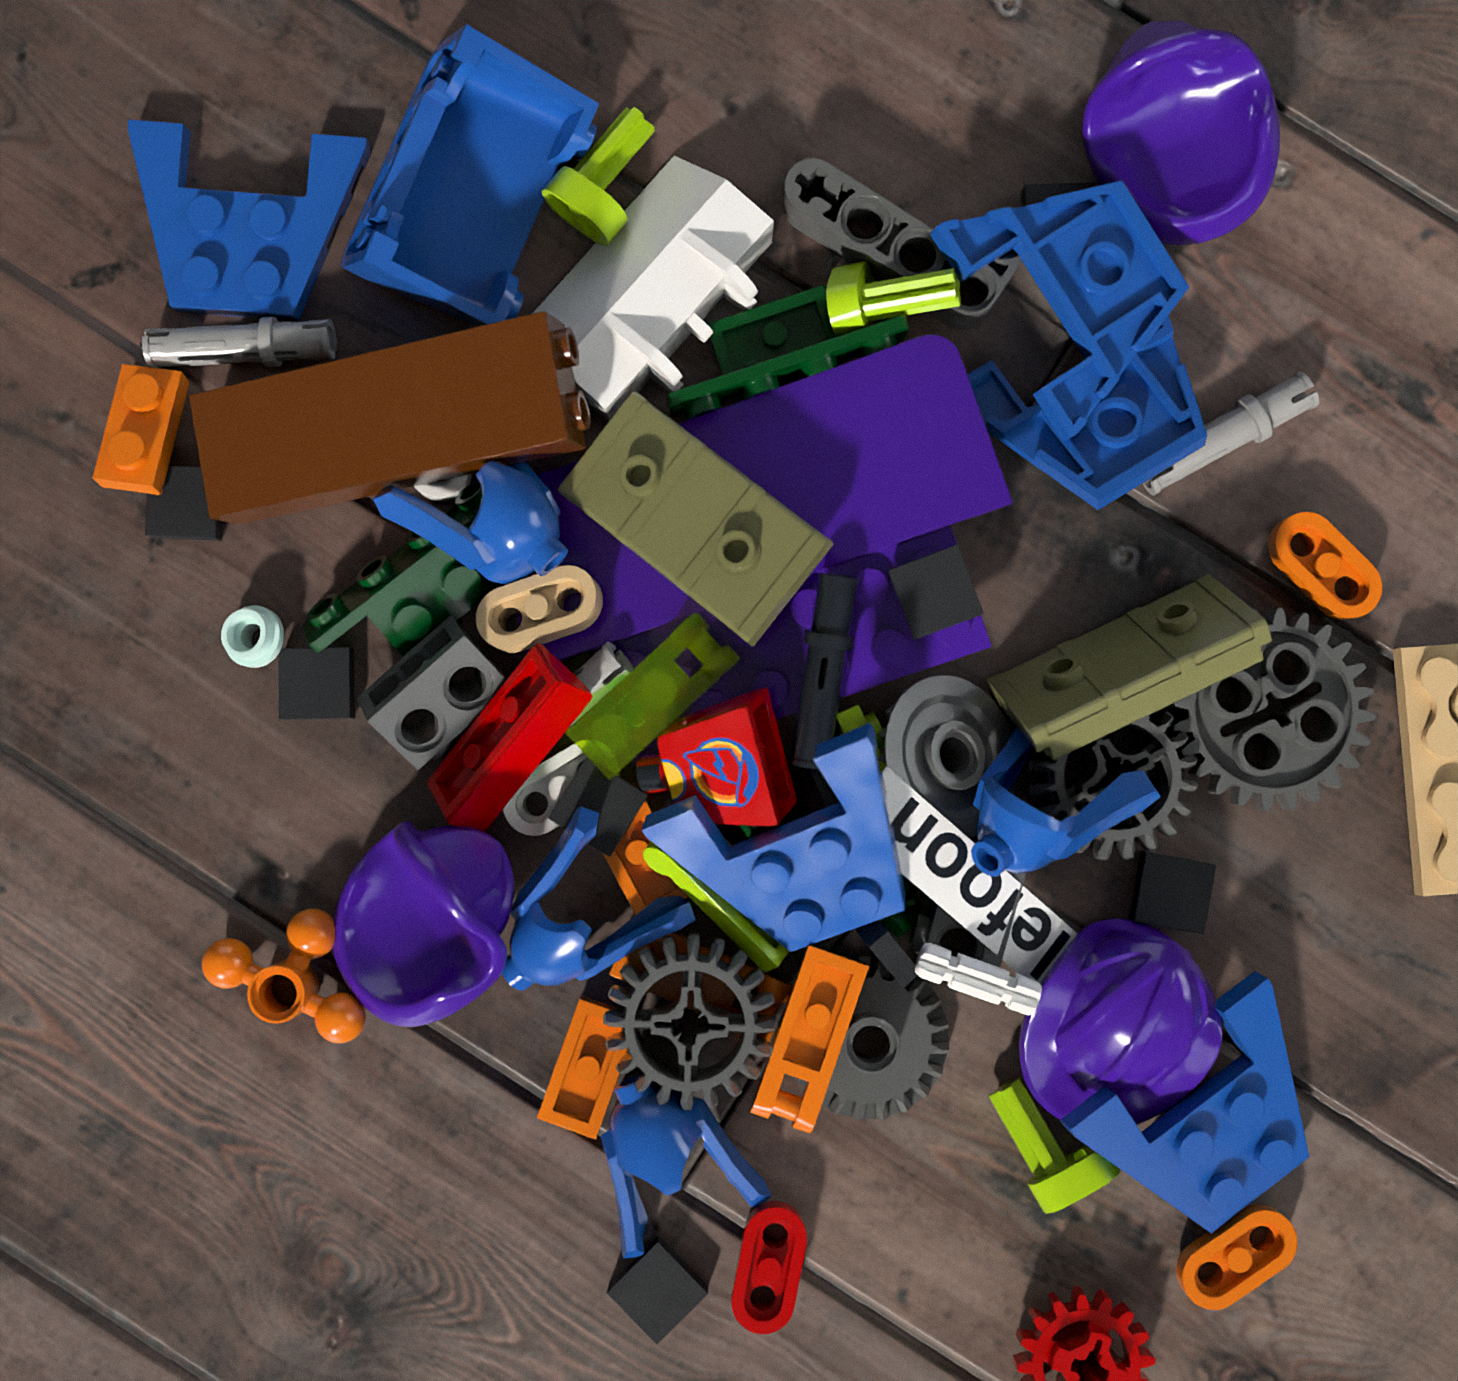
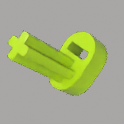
(579, 192)
(858, 301)
(1056, 1177)

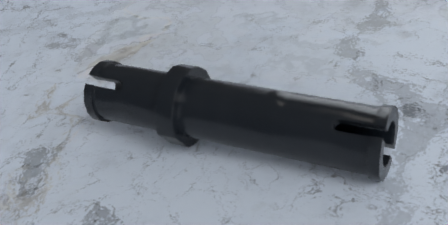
(824, 665)

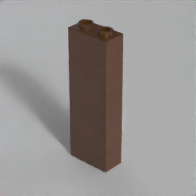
(390, 419)

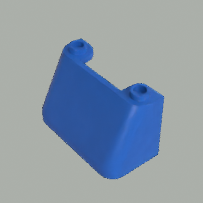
(468, 179)

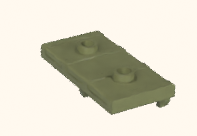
(695, 518)
(1131, 667)

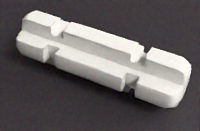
(978, 979)

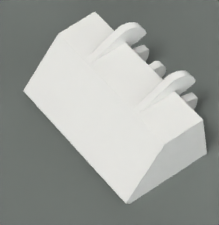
(657, 282)

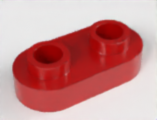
(769, 1265)

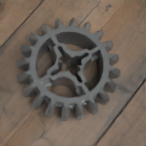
(1158, 750)
(660, 1022)

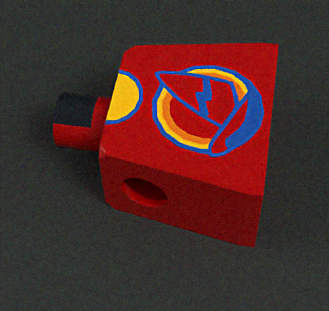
(727, 759)

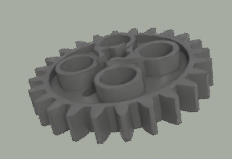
(1291, 758)

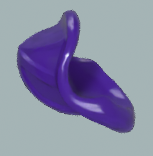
(1185, 129)
(424, 922)
(1123, 1015)

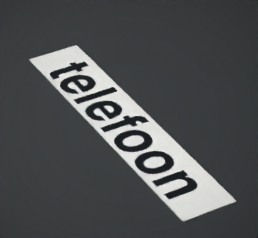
(941, 865)

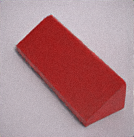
(508, 740)

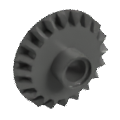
(943, 742)
(910, 1057)

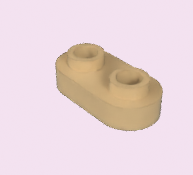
(542, 609)

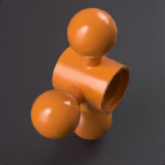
(309, 936)

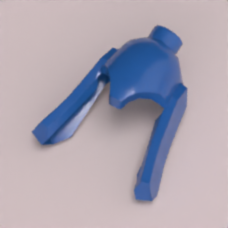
(510, 535)
(1023, 838)
(555, 952)
(655, 1145)

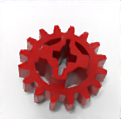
(1087, 1333)

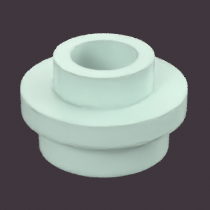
(238, 634)

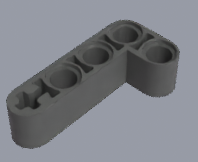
(897, 235)

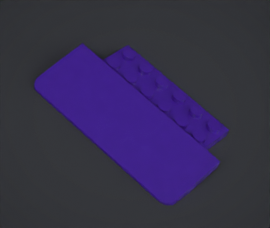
(866, 456)

